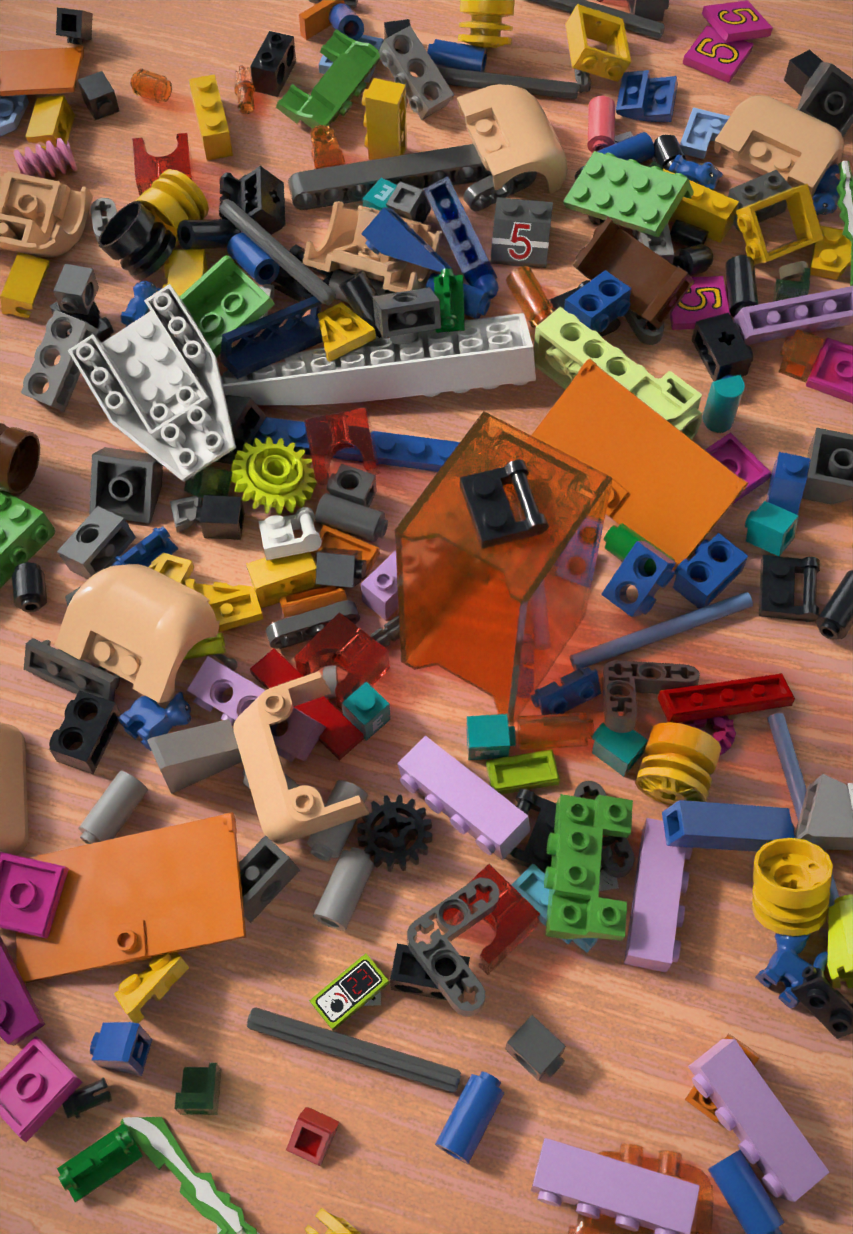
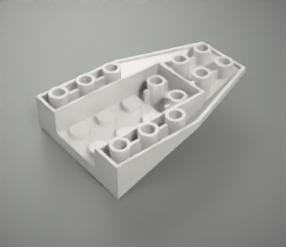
(161, 386)

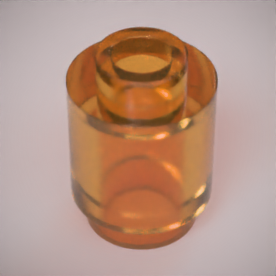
(151, 86)

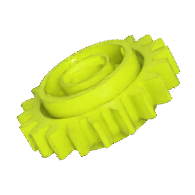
(273, 475)

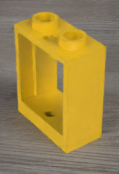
(609, 31)
(802, 216)

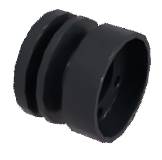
(137, 240)

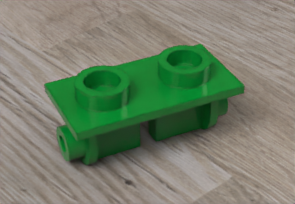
(450, 293)
(99, 1162)

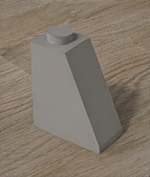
(195, 753)
(827, 815)

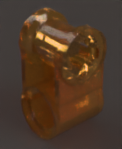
(325, 148)

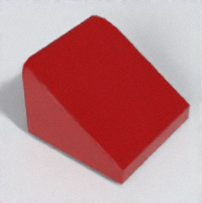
(312, 1135)

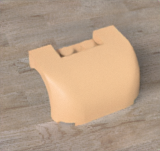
(513, 135)
(781, 138)
(41, 215)
(346, 250)
(136, 626)

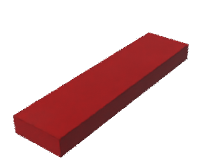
(725, 698)
(340, 734)

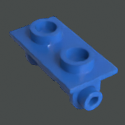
(148, 549)
(576, 689)

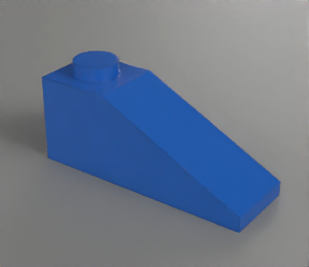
(395, 238)

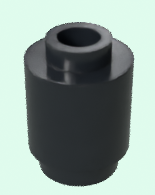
(666, 150)
(693, 258)
(29, 587)

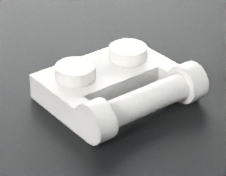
(279, 537)

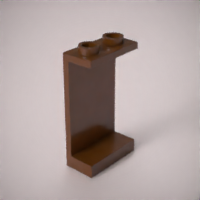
(652, 279)

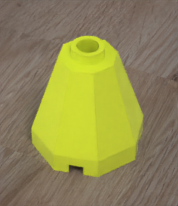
(841, 941)

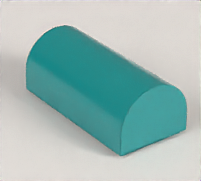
(723, 403)

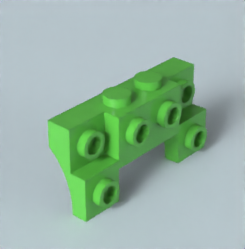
(336, 88)
(575, 868)

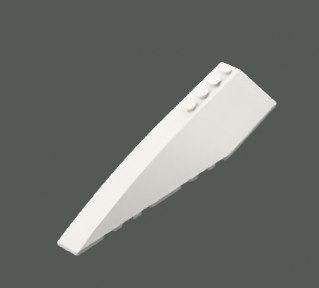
(484, 356)

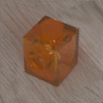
(800, 355)

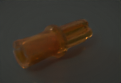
(244, 90)

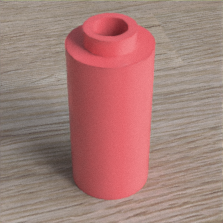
(601, 123)

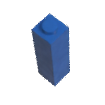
(725, 825)

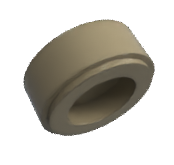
(792, 270)

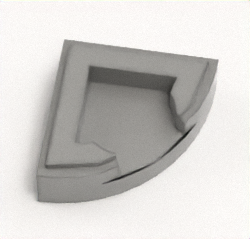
(185, 511)

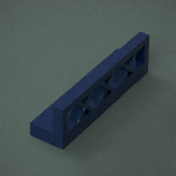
(274, 342)

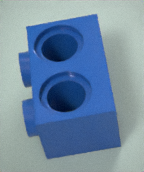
(599, 301)
(633, 573)
(714, 574)

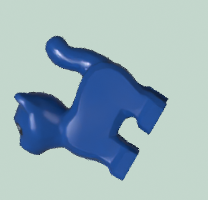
(702, 174)
(826, 194)
(137, 305)
(150, 720)
(788, 966)

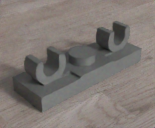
(68, 671)

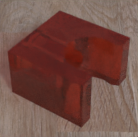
(149, 167)
(338, 432)
(348, 648)
(510, 920)

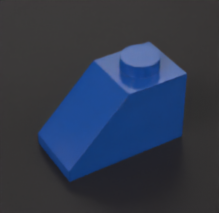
(788, 481)
(121, 1047)

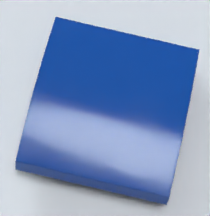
(647, 97)

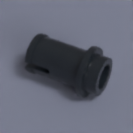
(83, 1098)

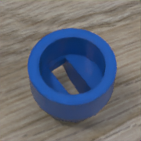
(487, 283)

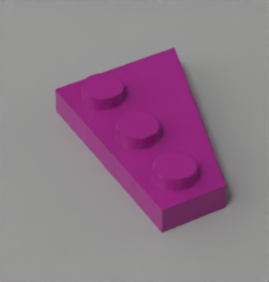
(17, 1009)

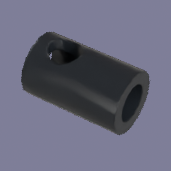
(688, 234)

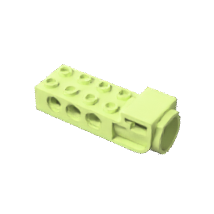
(566, 344)

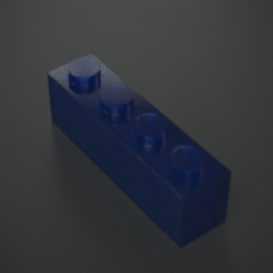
(459, 230)

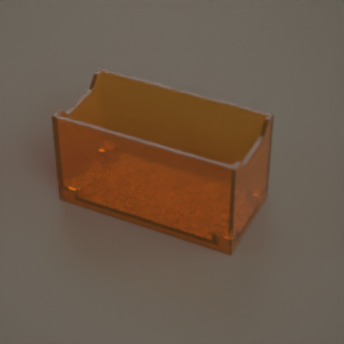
(505, 608)

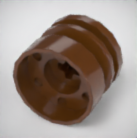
(17, 458)

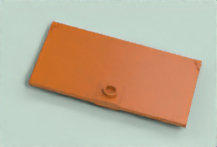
(40, 71)
(660, 476)
(140, 899)

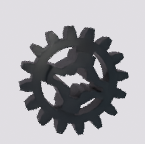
(406, 827)

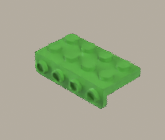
(628, 193)
(224, 301)
(22, 533)

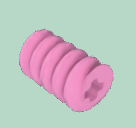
(46, 159)

